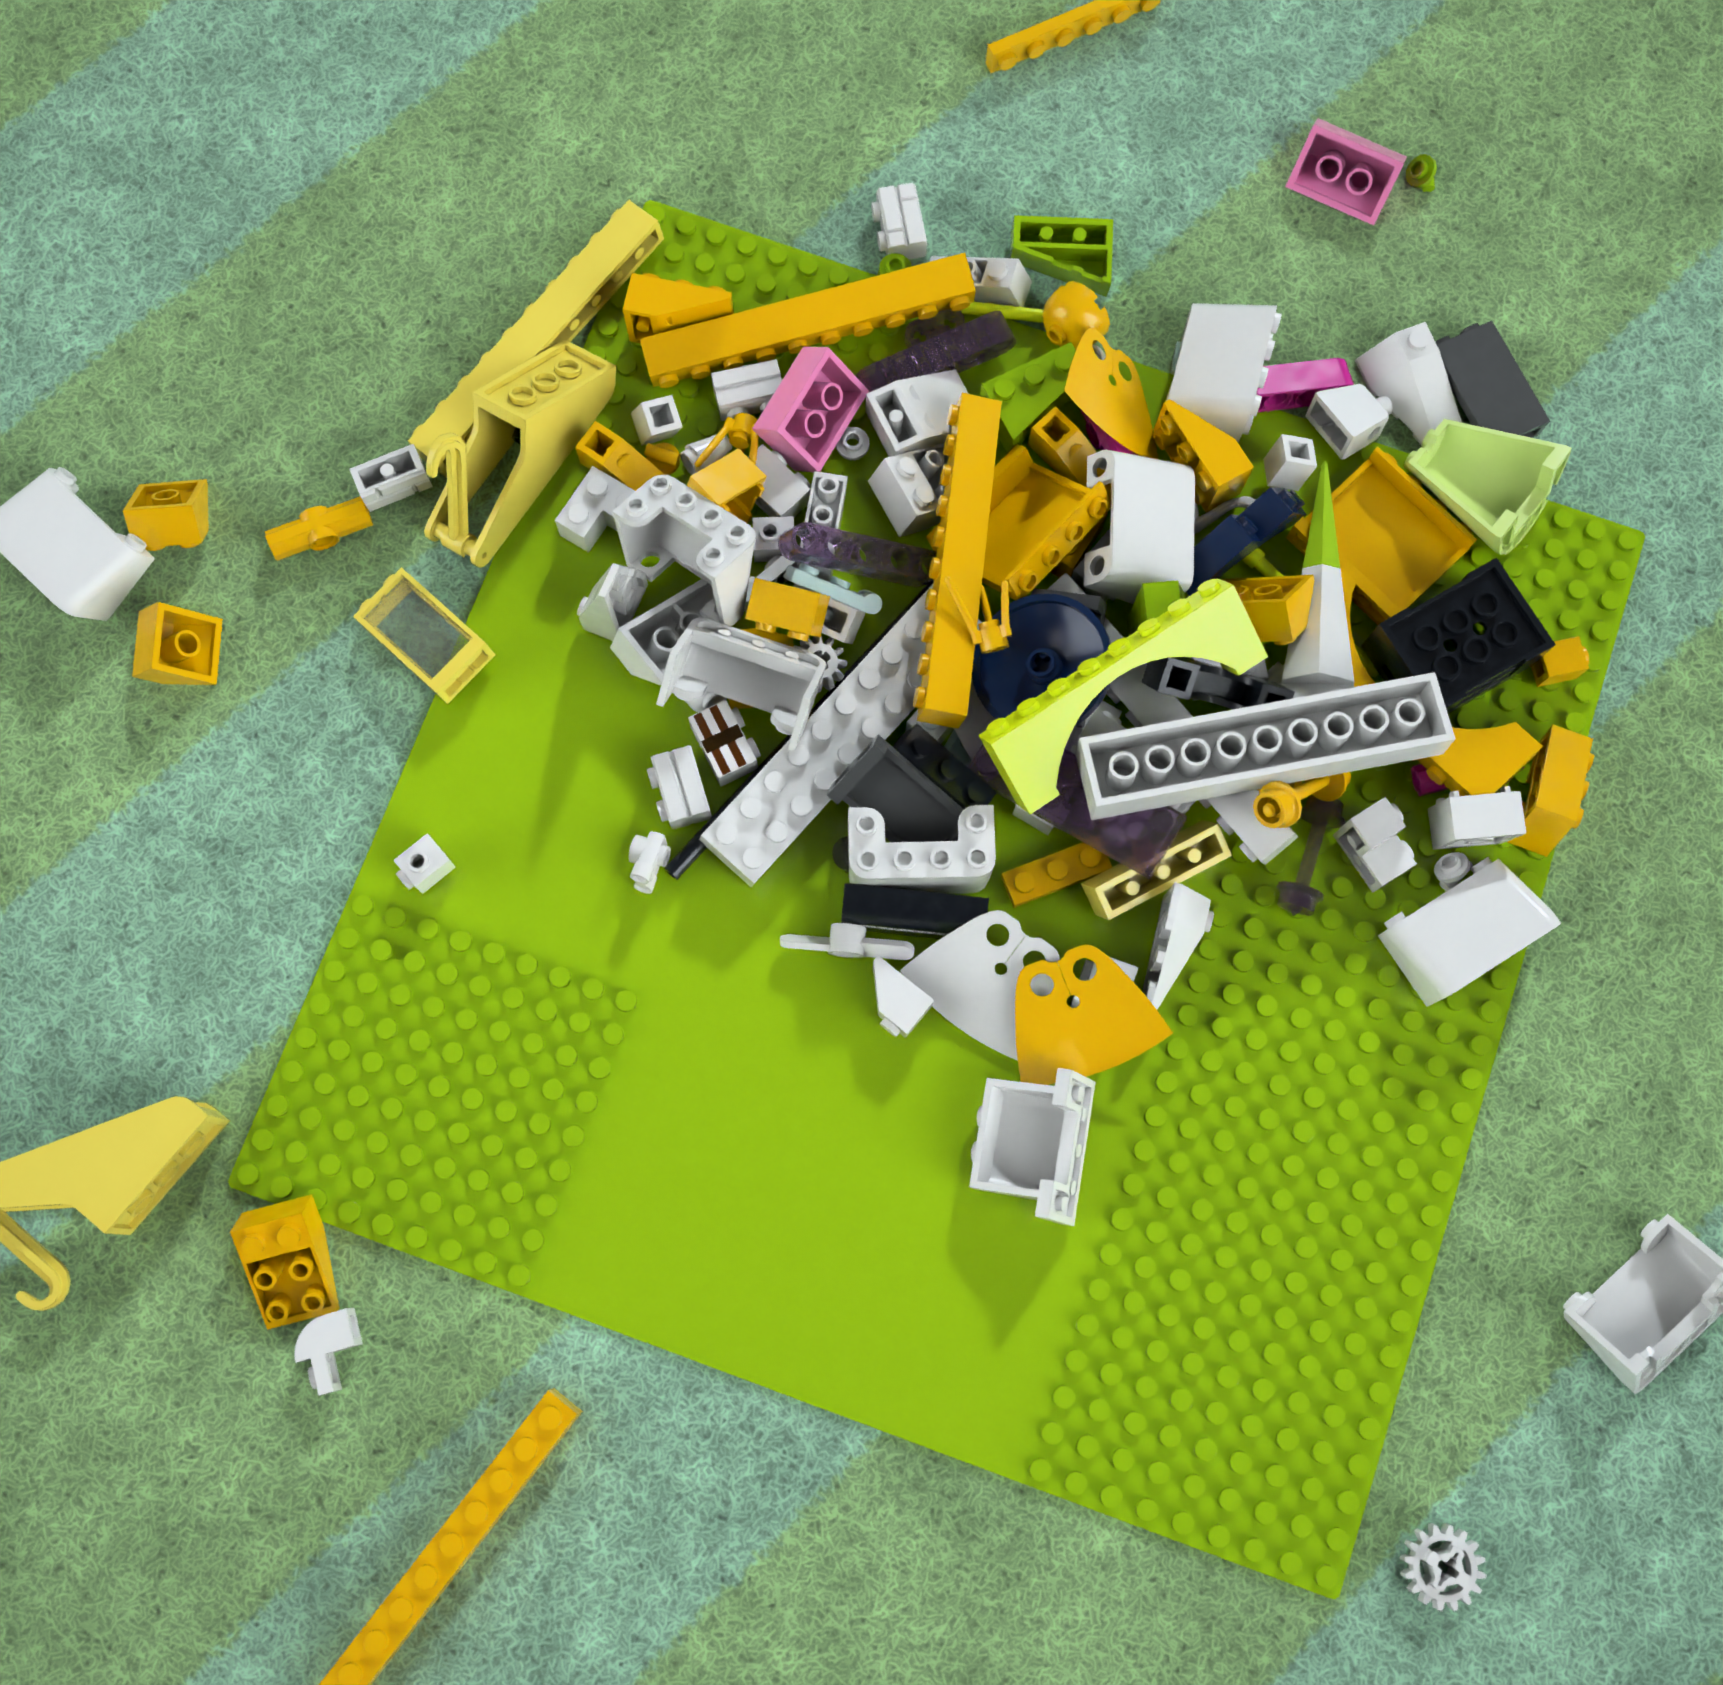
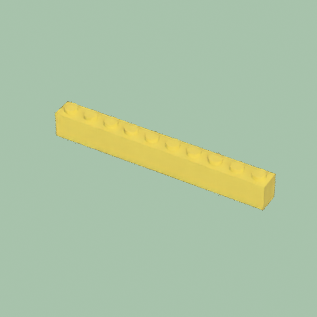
(555, 316)

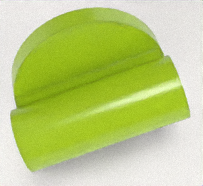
(1421, 172)
(893, 262)

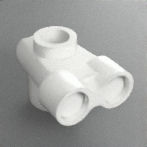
(648, 855)

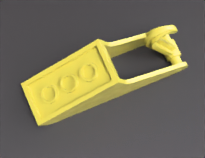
(553, 406)
(107, 1174)

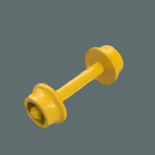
(1281, 804)

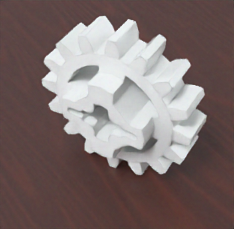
(1434, 1579)

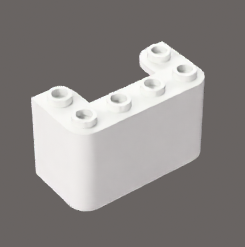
(922, 866)

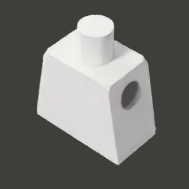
(1349, 417)

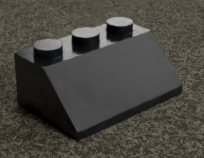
(943, 768)

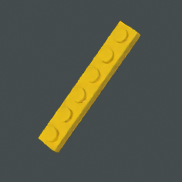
(1061, 31)

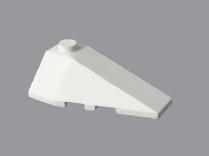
(1413, 377)
(1178, 931)

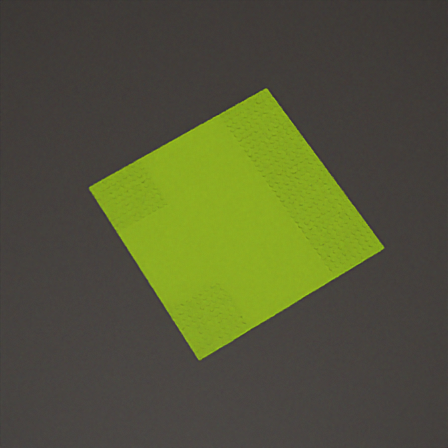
(754, 1174)

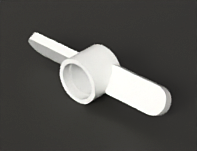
(850, 942)

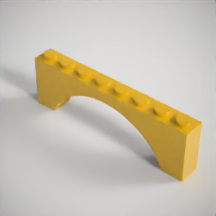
(1478, 758)

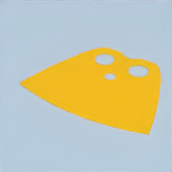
(1115, 409)
(1100, 1033)

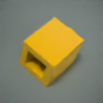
(1562, 663)

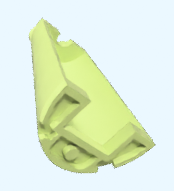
(1489, 478)

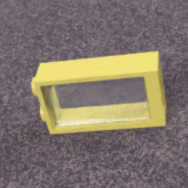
(424, 635)

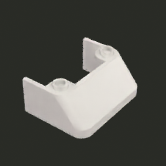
(744, 670)

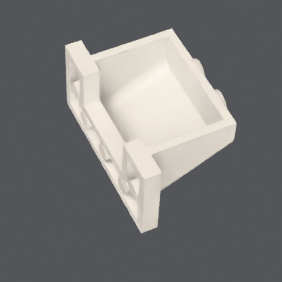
(1034, 1142)

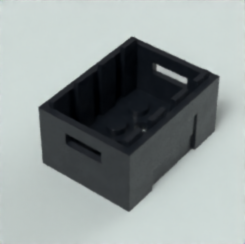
(1415, 638)

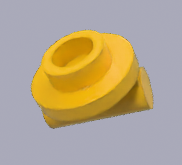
(663, 456)

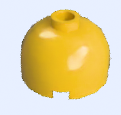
(1071, 313)

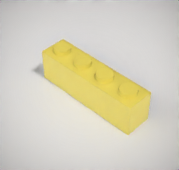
(1189, 854)

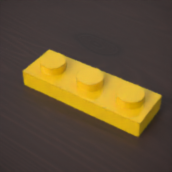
(1053, 873)

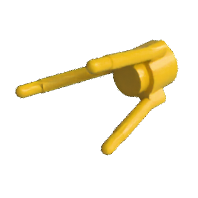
(740, 436)
(991, 635)

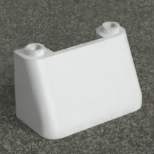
(69, 547)
(1466, 931)
(1651, 1304)

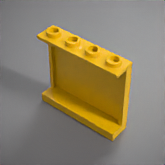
(1034, 521)
(1389, 536)

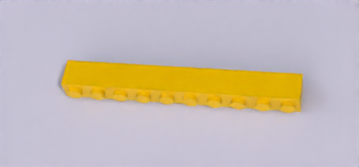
(809, 320)
(960, 555)
(455, 1542)

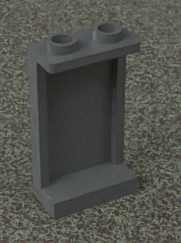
(1490, 382)
(906, 798)

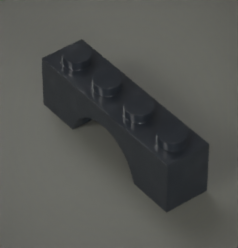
(1211, 683)

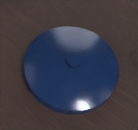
(1046, 644)

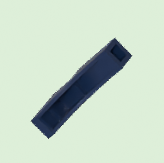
(1244, 533)

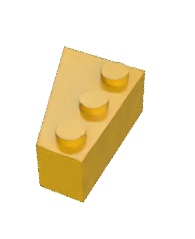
(1555, 789)

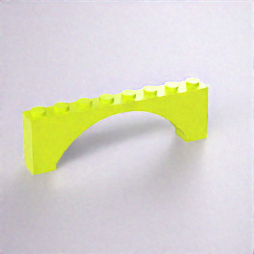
(1033, 738)

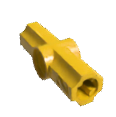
(318, 528)

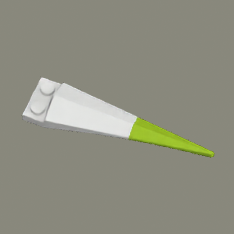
(1322, 653)

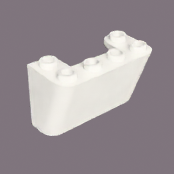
(1224, 363)
(1148, 524)
(685, 527)

